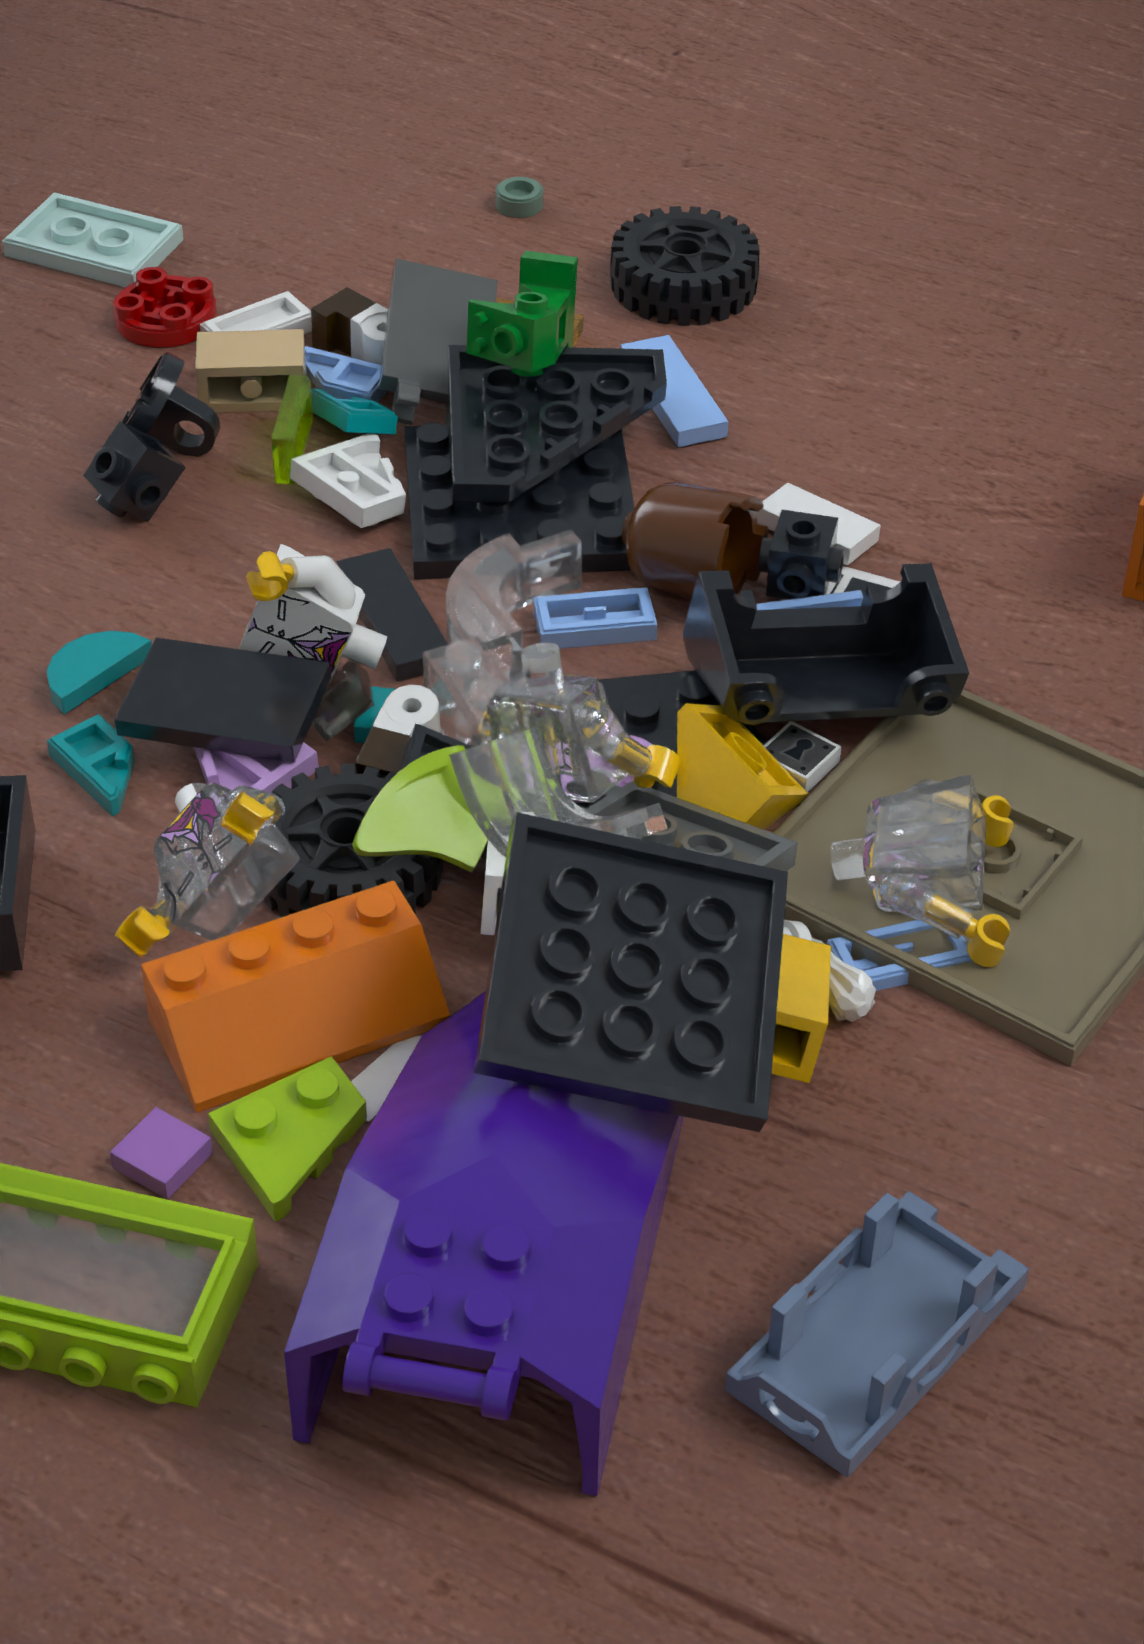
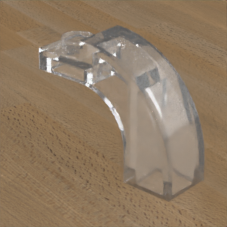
(502, 580)
(518, 777)

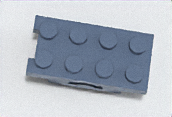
(874, 1332)

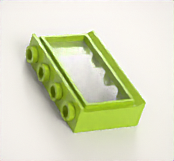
(117, 1284)

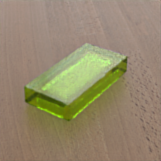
(292, 426)

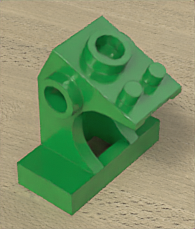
(536, 325)

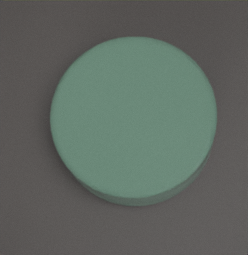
(519, 197)

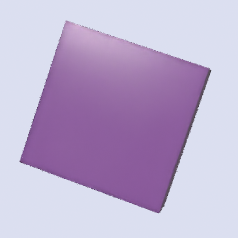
(161, 1153)

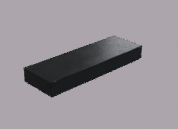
(393, 610)

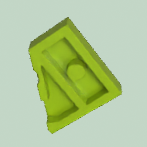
(289, 1131)

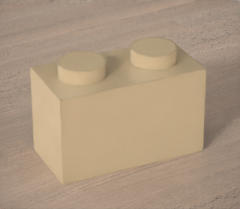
(247, 368)

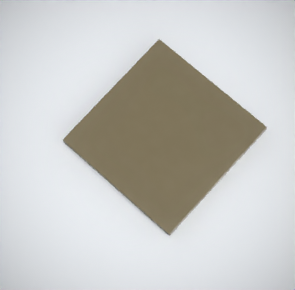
(1061, 881)

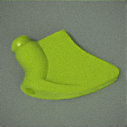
(423, 815)

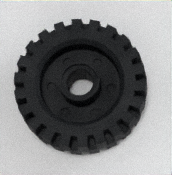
(684, 265)
(321, 827)

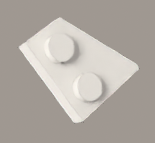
(352, 480)

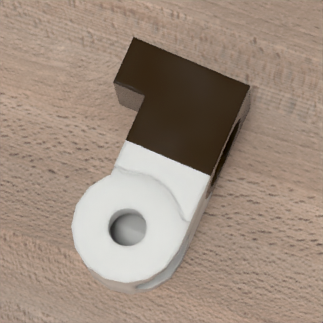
(350, 325)
(393, 726)

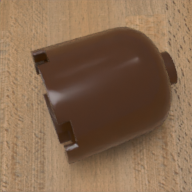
(693, 530)

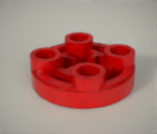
(163, 308)

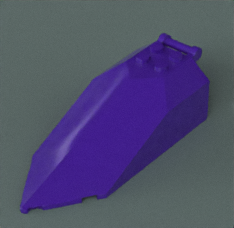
(489, 1238)

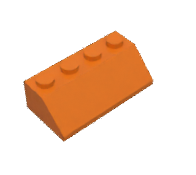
(293, 994)

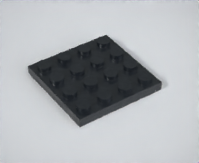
(583, 496)
(634, 973)

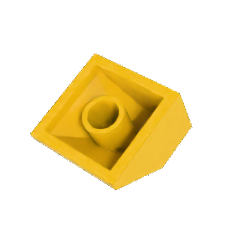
(730, 769)

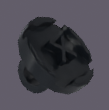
(164, 405)

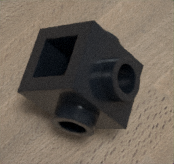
(133, 472)
(801, 556)

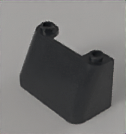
(826, 662)

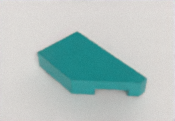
(95, 760)

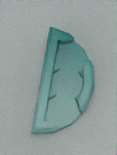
(92, 664)

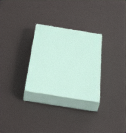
(92, 239)

